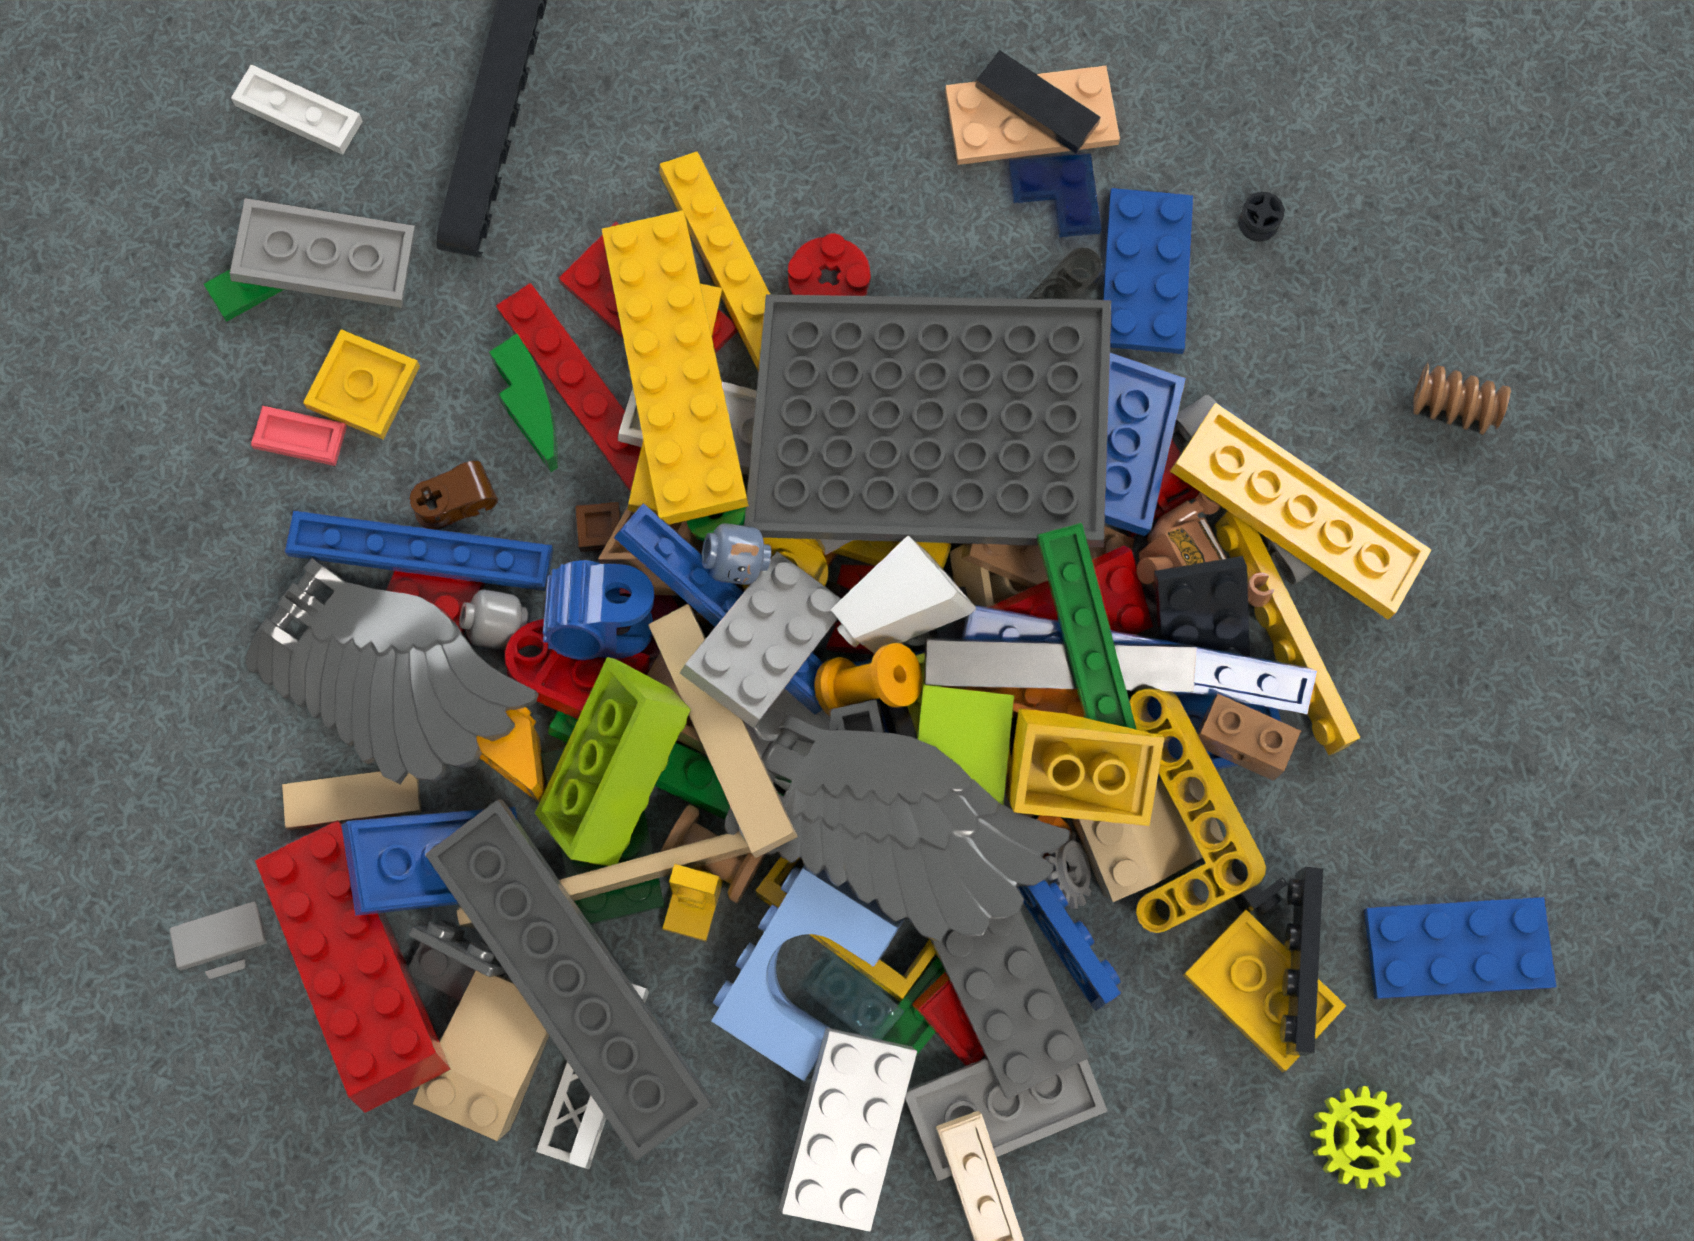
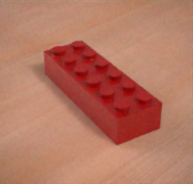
(351, 972)

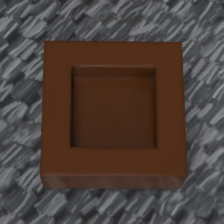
(596, 524)

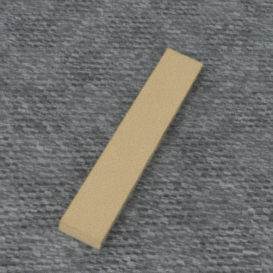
(725, 741)

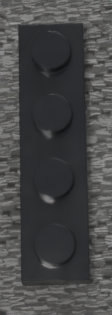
(1301, 980)

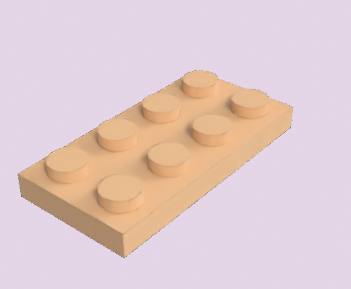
(991, 132)

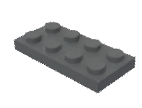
(1011, 1003)

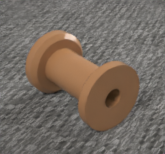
(736, 871)

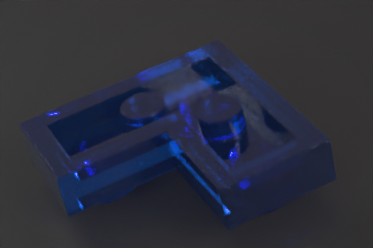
(1065, 180)

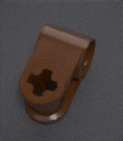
(456, 493)

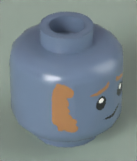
(735, 554)

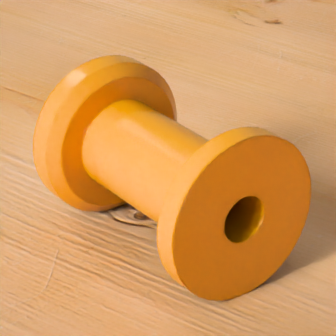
(891, 676)

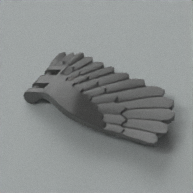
(386, 676)

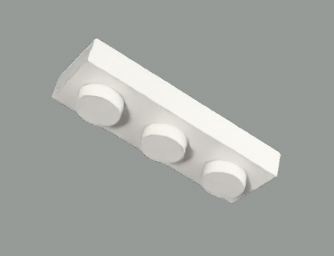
(297, 109)

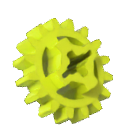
(1377, 1124)

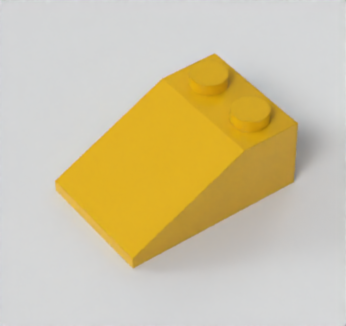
(1082, 769)

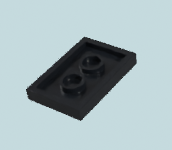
(1205, 605)

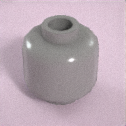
(492, 618)

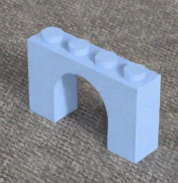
(755, 1005)

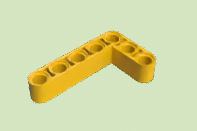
(1197, 817)

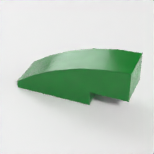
(526, 398)

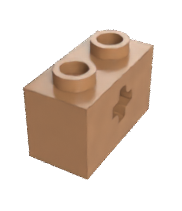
(1247, 737)

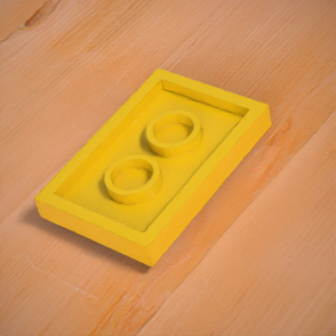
(1244, 982)

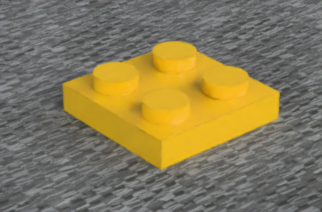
(361, 384)

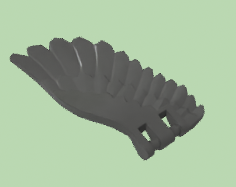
(905, 828)

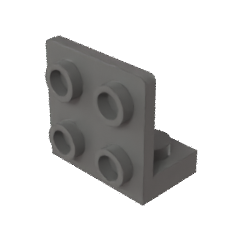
(449, 960)

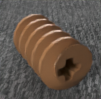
(1461, 399)

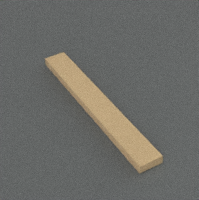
(646, 868)

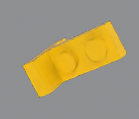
(692, 901)

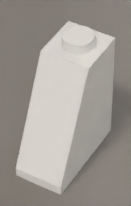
(900, 599)

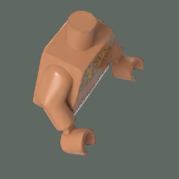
(1184, 540)

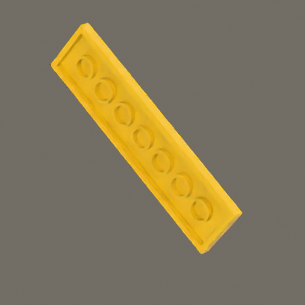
(674, 369)

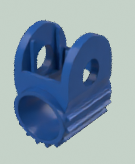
(587, 608)

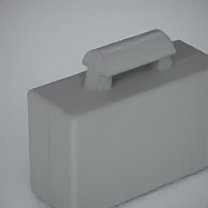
(217, 938)

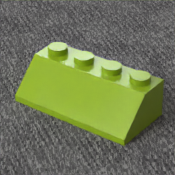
(611, 763)

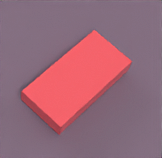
(298, 435)

